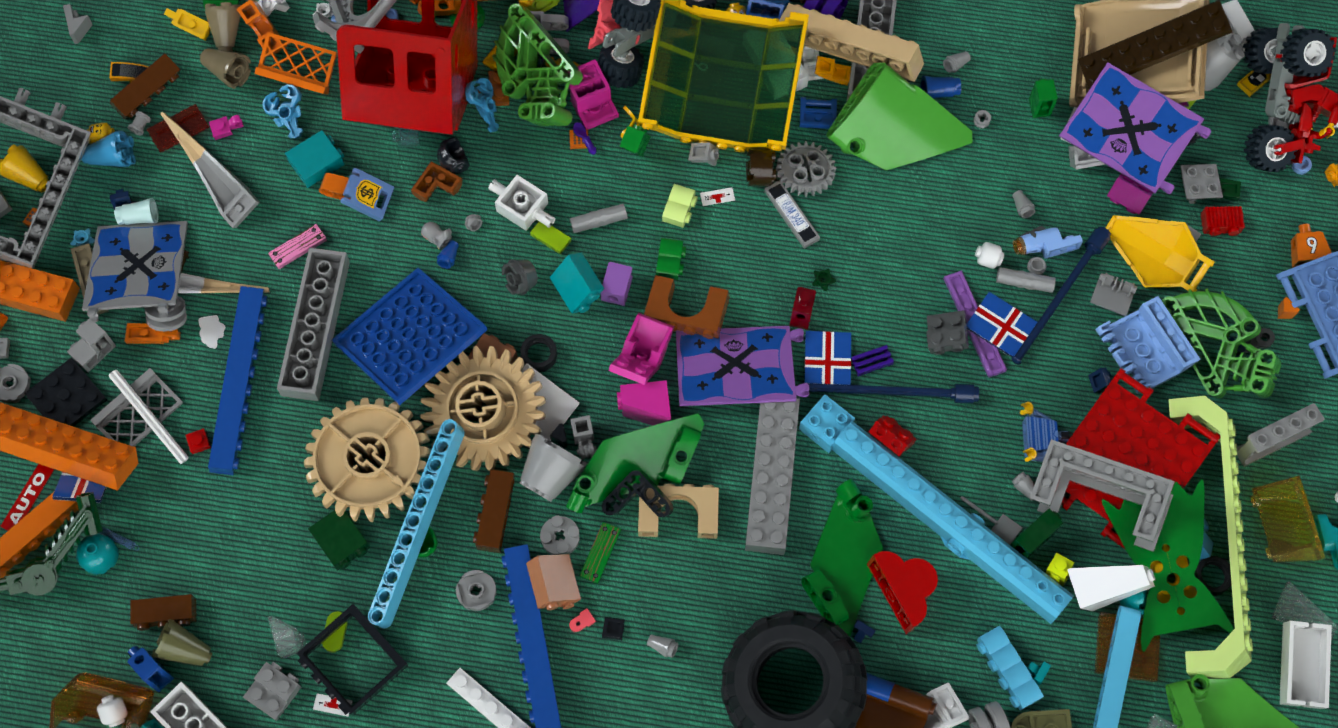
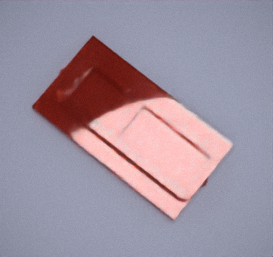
(189, 119)

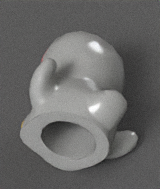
(436, 235)

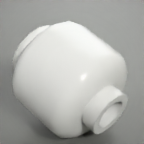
(989, 255)
(112, 711)

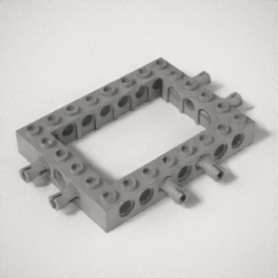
(57, 132)

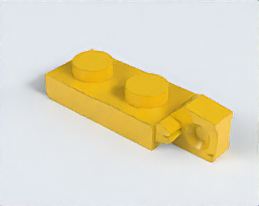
(189, 23)

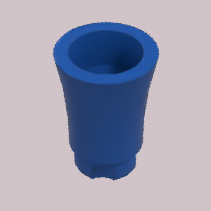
(941, 86)

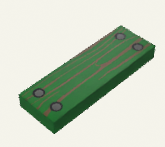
(600, 553)

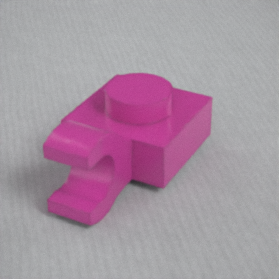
(223, 127)

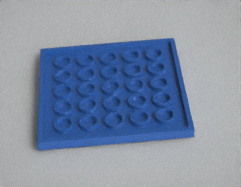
(409, 335)

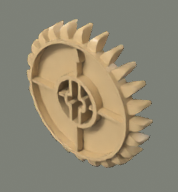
(504, 421)
(362, 431)

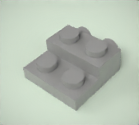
(272, 690)

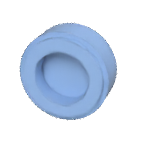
(1302, 168)

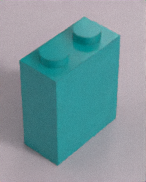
(315, 158)
(577, 283)

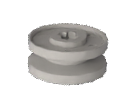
(175, 319)

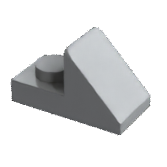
(77, 25)

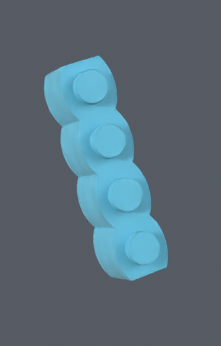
(1009, 667)

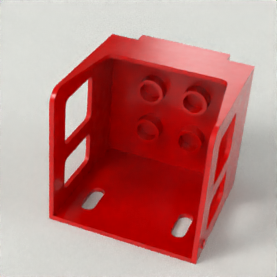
(409, 70)

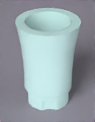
(138, 212)

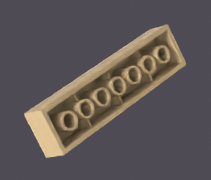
(859, 43)

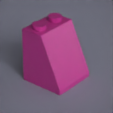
(645, 402)

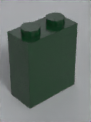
(1037, 533)
(339, 539)

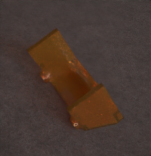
(85, 693)

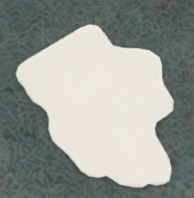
(211, 330)

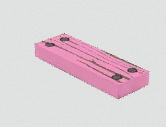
(297, 246)

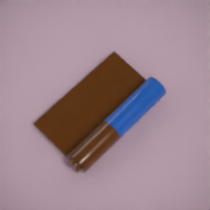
(894, 706)

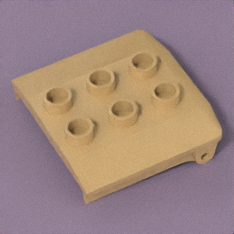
(1112, 21)

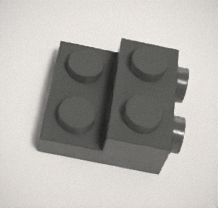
(947, 332)

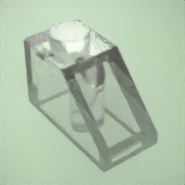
(286, 638)

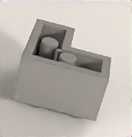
(92, 346)

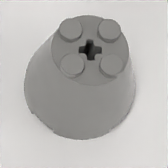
(1222, 57)
(549, 468)

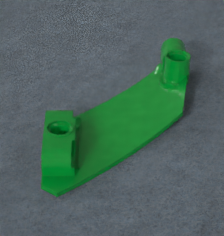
(645, 449)
(842, 558)

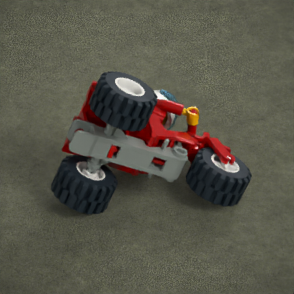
(1294, 65)

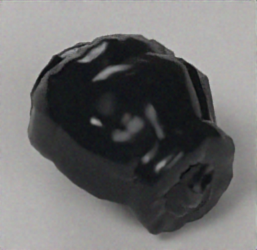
(452, 156)

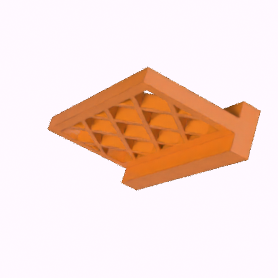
(296, 79)

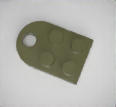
(1043, 719)

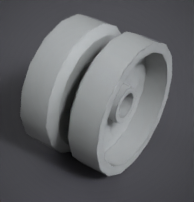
(990, 717)

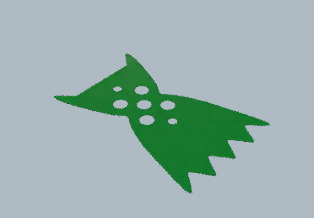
(1184, 534)

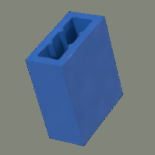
(767, 8)

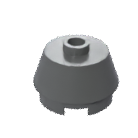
(520, 276)

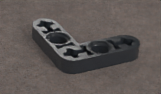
(637, 488)

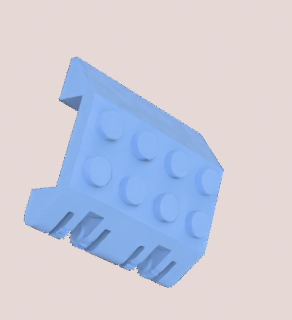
(1149, 344)

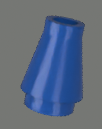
(447, 256)

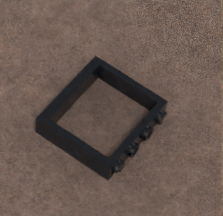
(319, 677)

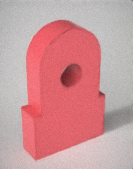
(585, 620)

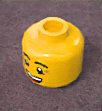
(99, 131)

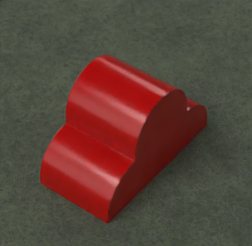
(904, 586)

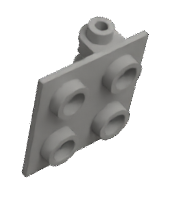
(1201, 182)
(1113, 294)

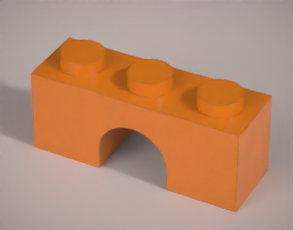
(259, 22)

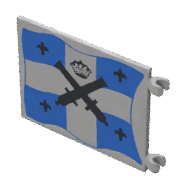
(135, 267)

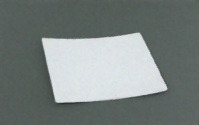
(557, 407)

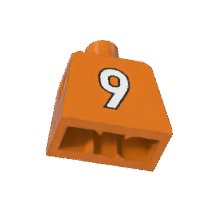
(1308, 245)

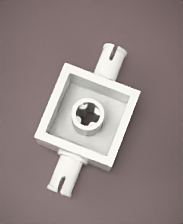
(521, 202)

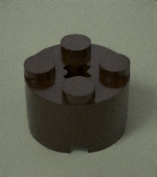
(760, 167)

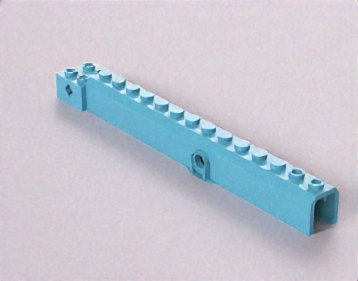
(960, 531)

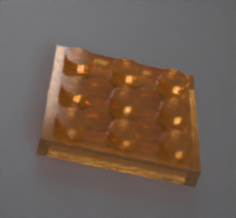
(1143, 664)

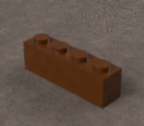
(145, 86)
(495, 511)

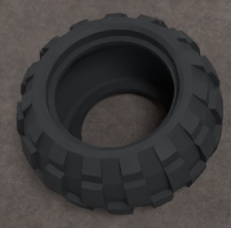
(839, 658)

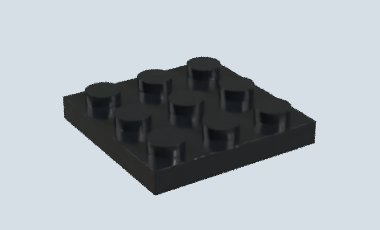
(66, 394)

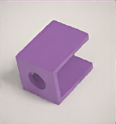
(616, 283)

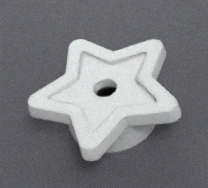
(324, 7)

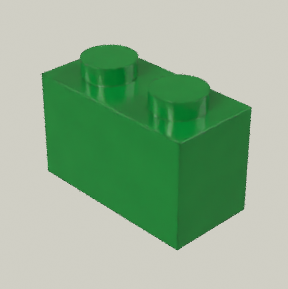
(1043, 98)
(635, 140)

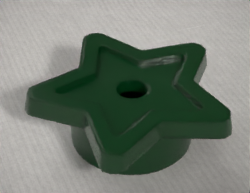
(823, 274)

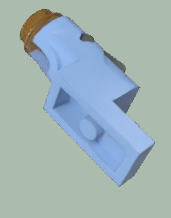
(1046, 241)

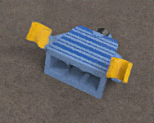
(1038, 432)

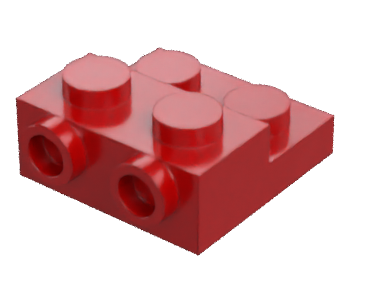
(892, 435)

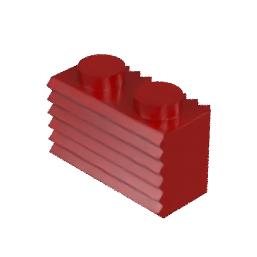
(1222, 220)

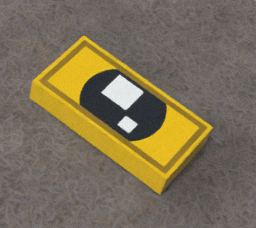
(1253, 82)

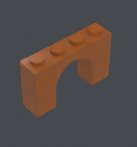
(705, 323)

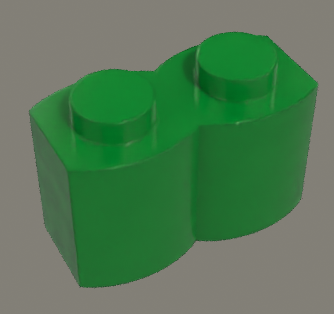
(670, 258)

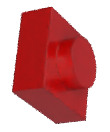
(198, 441)

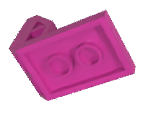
(643, 349)

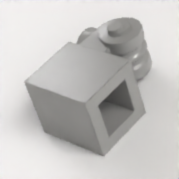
(583, 436)

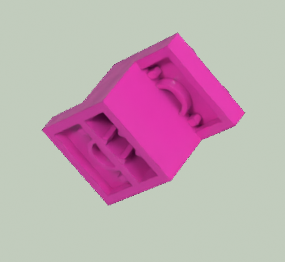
(592, 97)

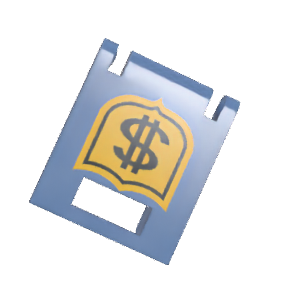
(364, 193)

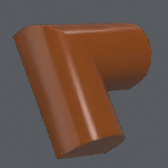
(434, 177)

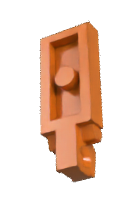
(142, 334)

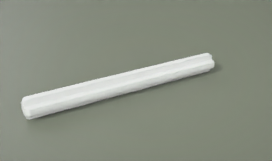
(148, 416)

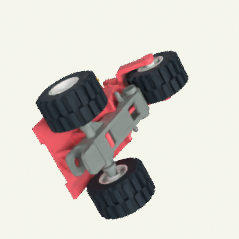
(620, 29)

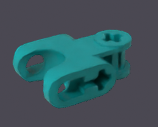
(1328, 536)

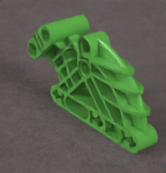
(545, 105)
(1252, 370)

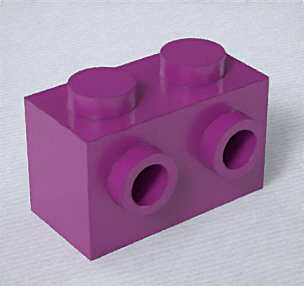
(1129, 194)

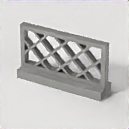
(121, 403)

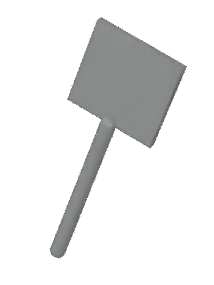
(1004, 527)

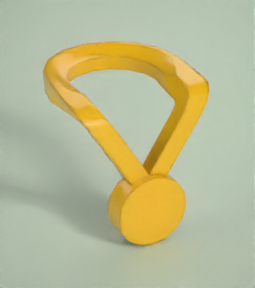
(632, 122)

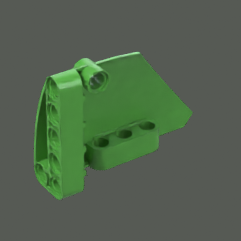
(895, 122)
(1221, 705)

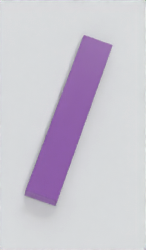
(965, 301)

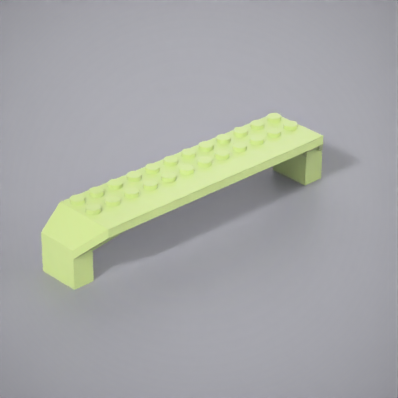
(1236, 649)

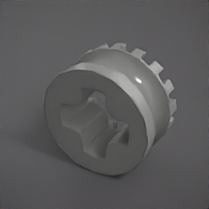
(986, 122)

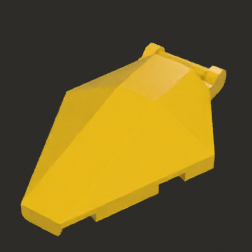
(1159, 251)

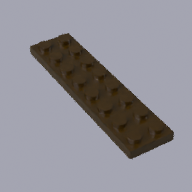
(1159, 42)

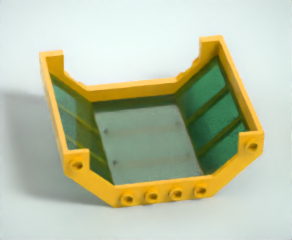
(722, 76)

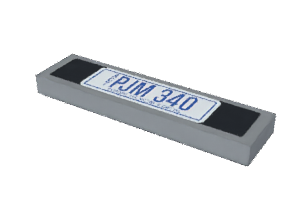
(792, 214)

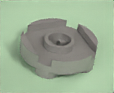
(21, 383)
(559, 524)
(466, 585)

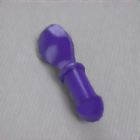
(580, 131)

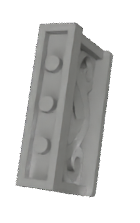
(1279, 434)

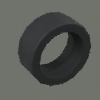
(537, 339)
(1220, 563)

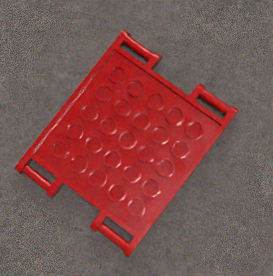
(1137, 436)

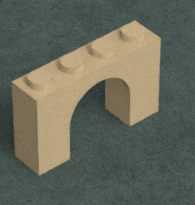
(703, 499)

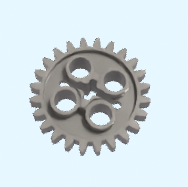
(820, 165)

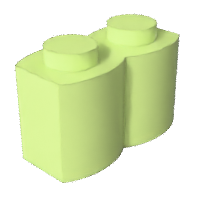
(679, 205)

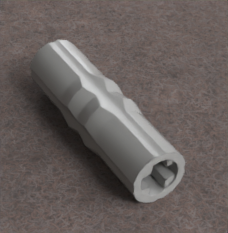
(598, 218)
(1025, 280)

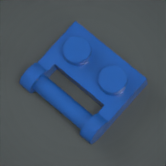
(817, 117)

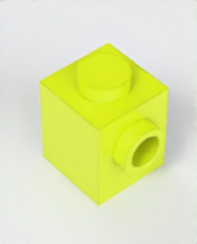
(1059, 569)

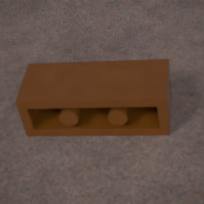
(157, 611)

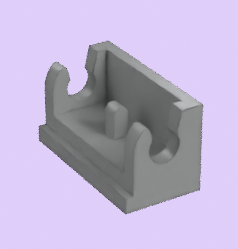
(1081, 159)

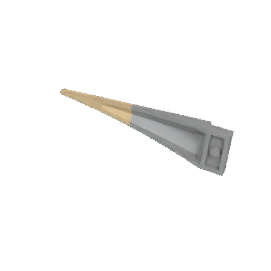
(227, 191)

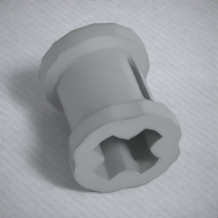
(139, 123)

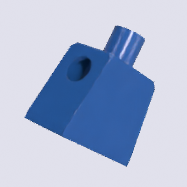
(149, 668)

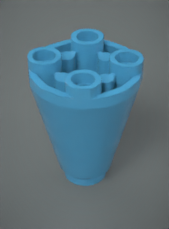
(111, 151)

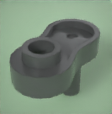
(1258, 343)

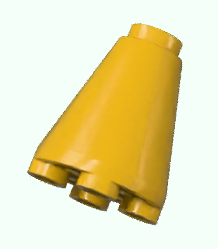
(23, 169)

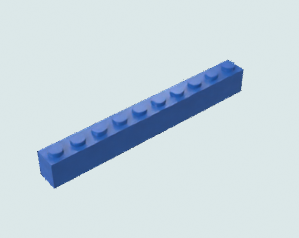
(237, 381)
(532, 640)

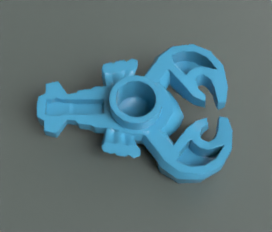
(483, 101)
(287, 112)

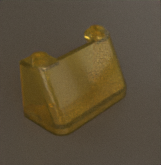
(1288, 521)

